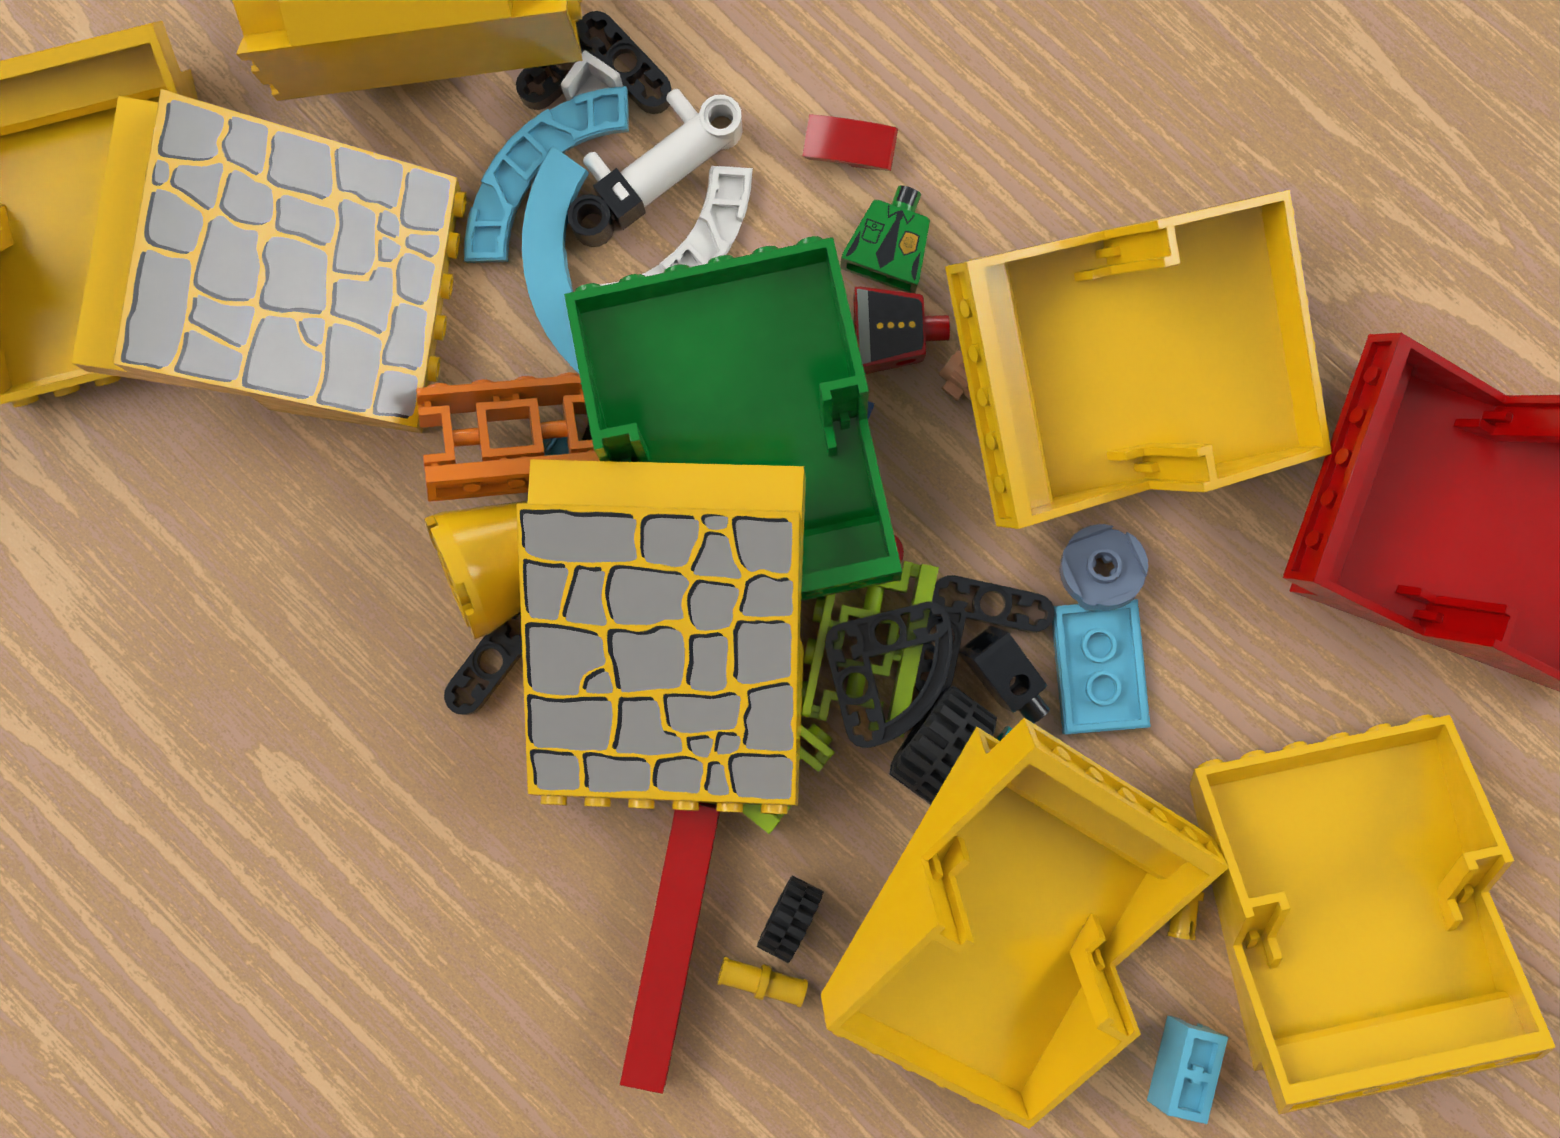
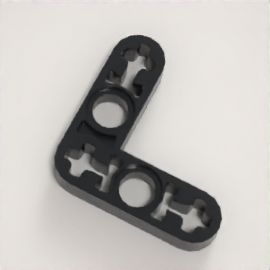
(597, 48)
(959, 615)
(510, 650)

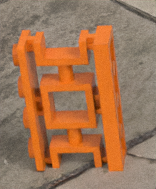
(505, 468)

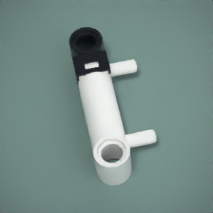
(627, 193)

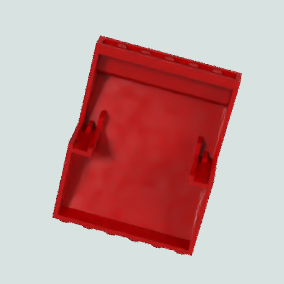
(1440, 511)

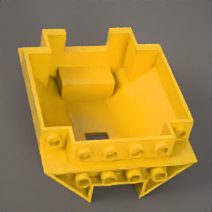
(372, 44)

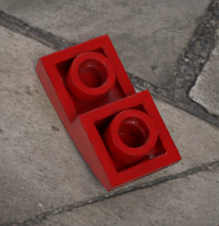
(850, 142)

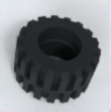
(938, 741)

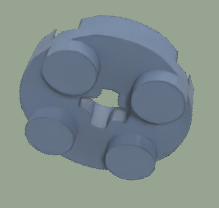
(1092, 589)

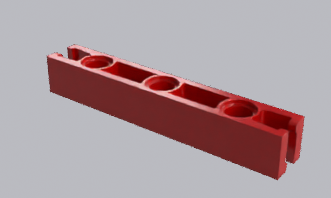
(670, 949)

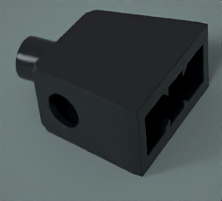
(998, 659)

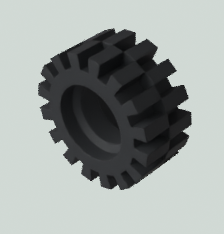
(790, 919)

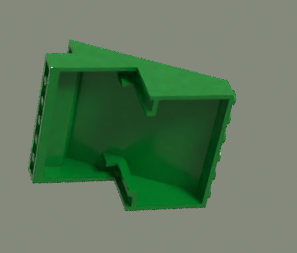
(745, 370)

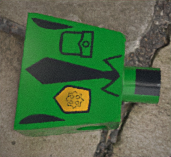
(890, 242)

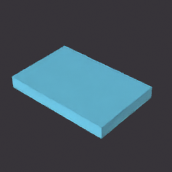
(1100, 669)

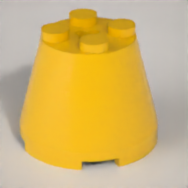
(480, 562)

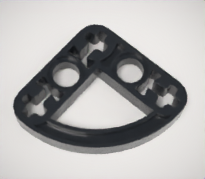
(869, 647)

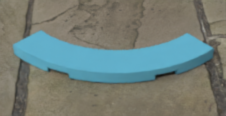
(519, 160)
(544, 246)

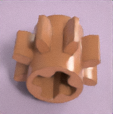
(956, 377)

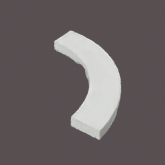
(718, 221)

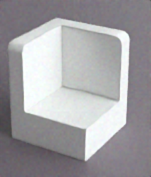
(589, 76)

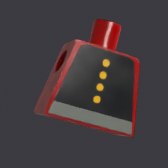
(894, 328)

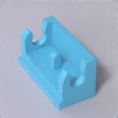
(1187, 1070)

